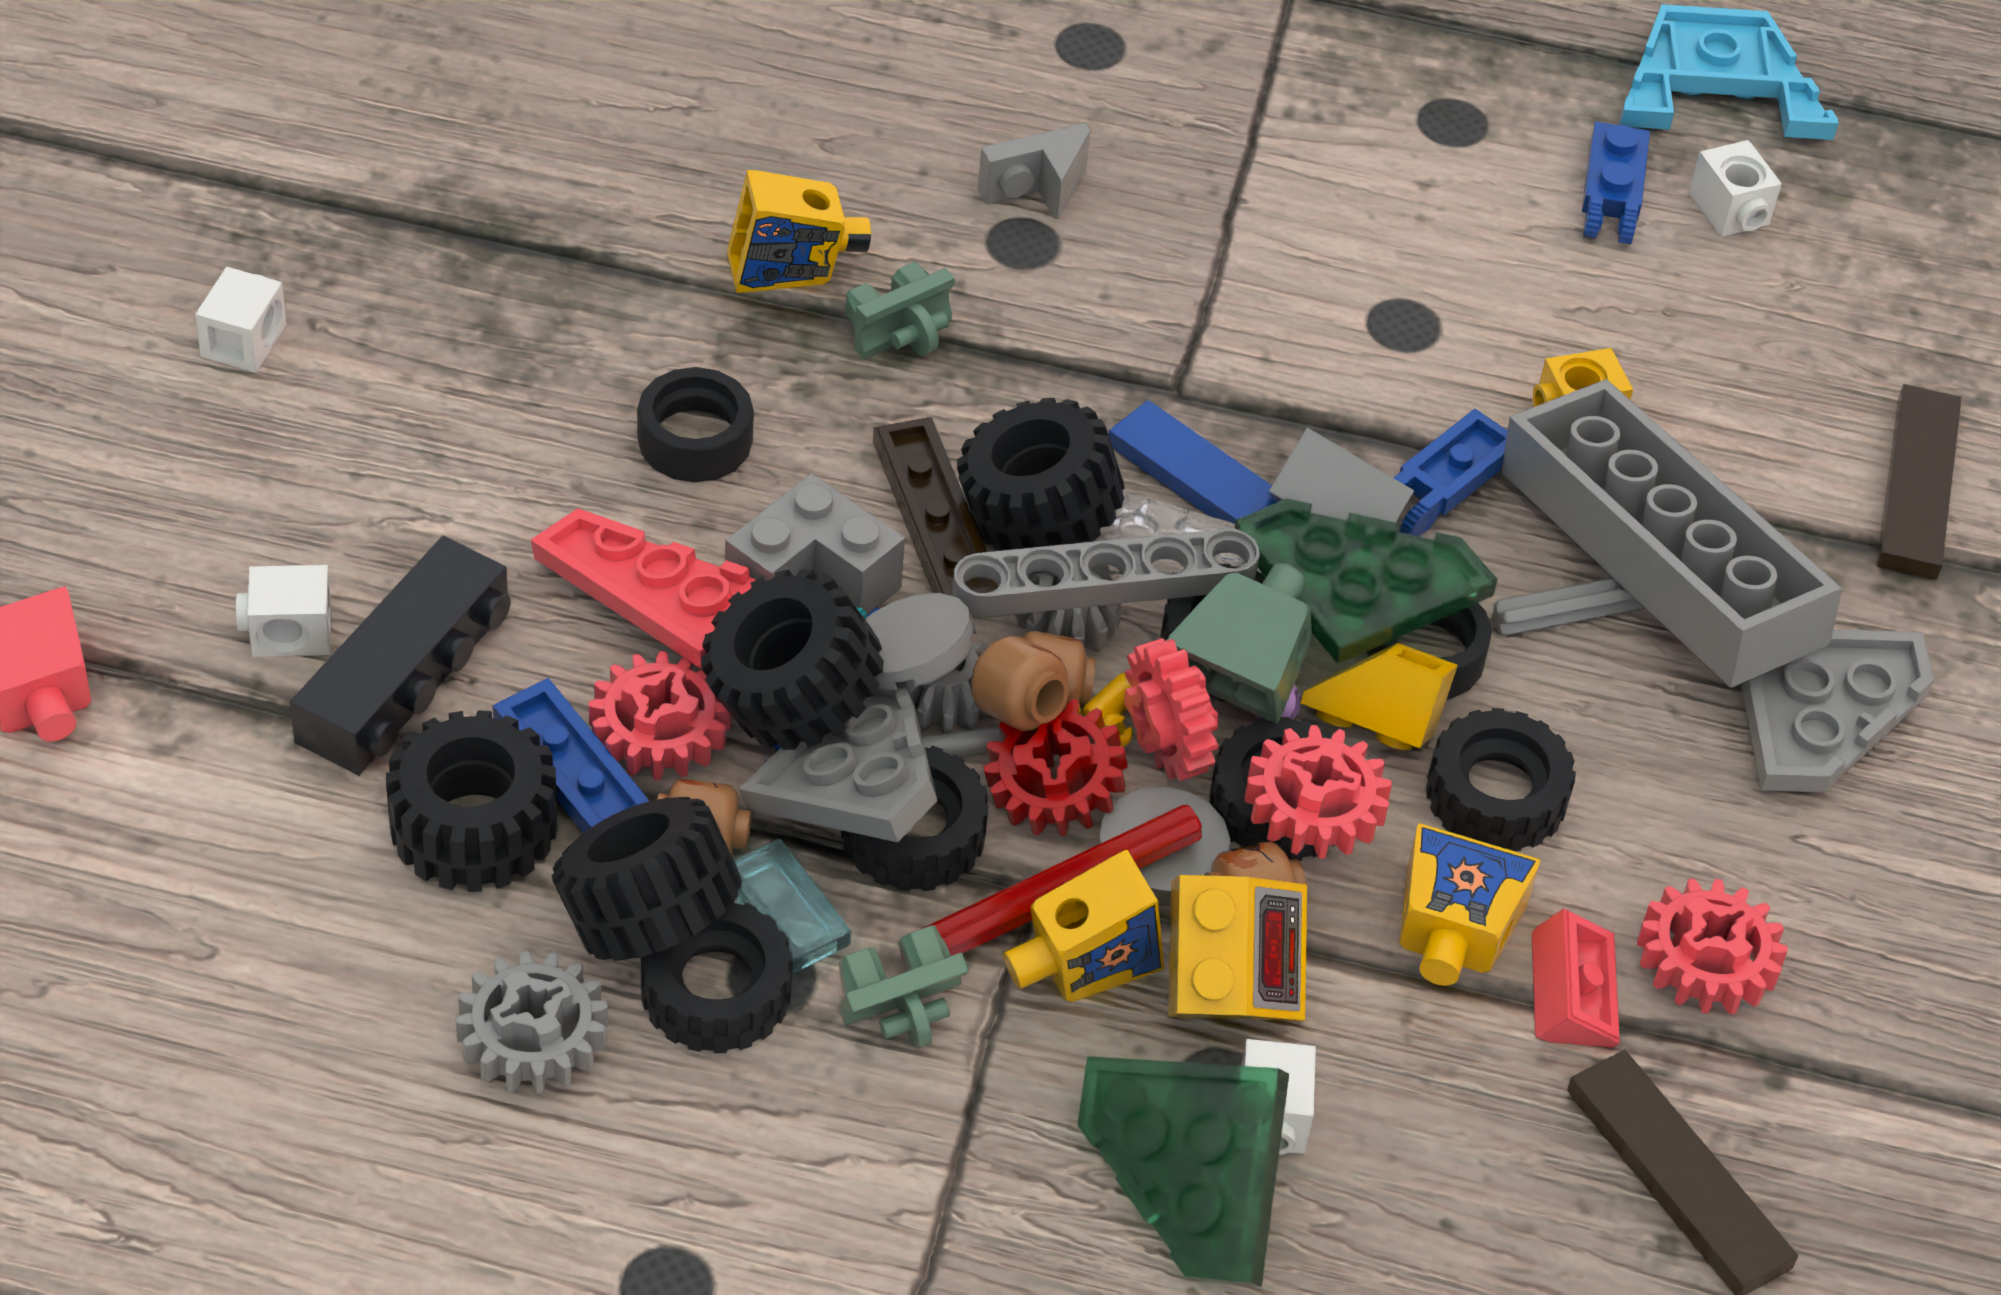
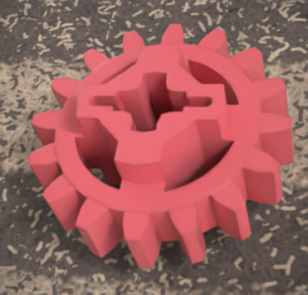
(1171, 709)
(658, 716)
(1317, 791)
(1711, 946)

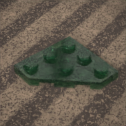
(1365, 575)
(1193, 1155)

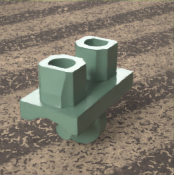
(903, 316)
(929, 973)

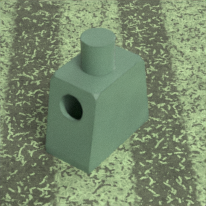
(1250, 639)

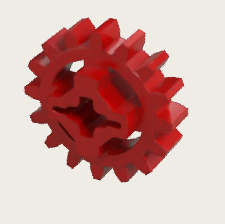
(1087, 770)

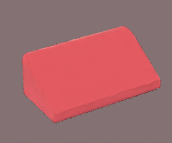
(1575, 982)

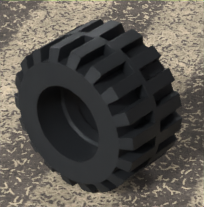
(1041, 476)
(792, 659)
(472, 841)
(647, 878)

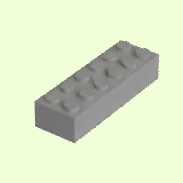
(1671, 532)

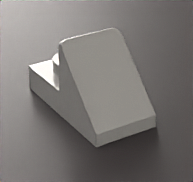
(1036, 163)

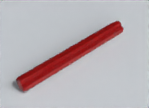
(1013, 905)

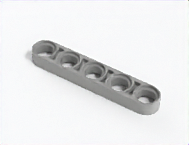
(1082, 589)

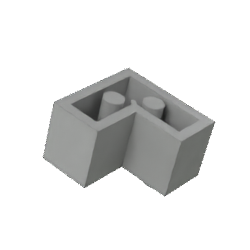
(822, 533)

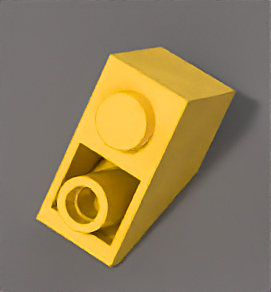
(1389, 692)

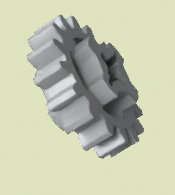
(531, 1023)

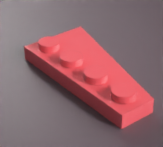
(644, 582)

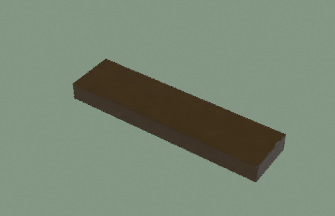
(1919, 482)
(930, 501)
(1682, 1173)

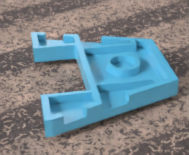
(1723, 54)

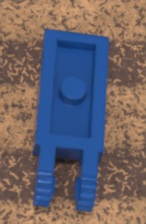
(1615, 178)
(1451, 469)

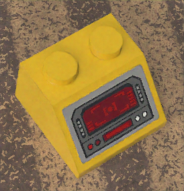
(1237, 948)

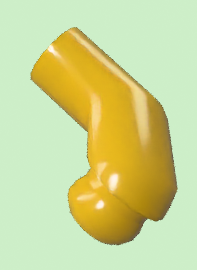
(1112, 704)

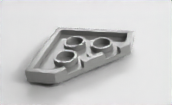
(1833, 706)
(860, 781)

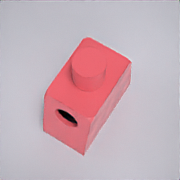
(41, 666)

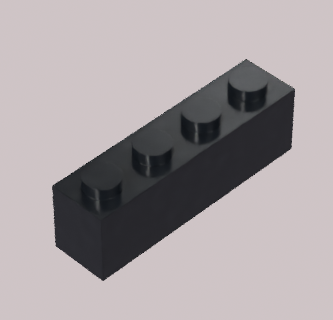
(400, 655)

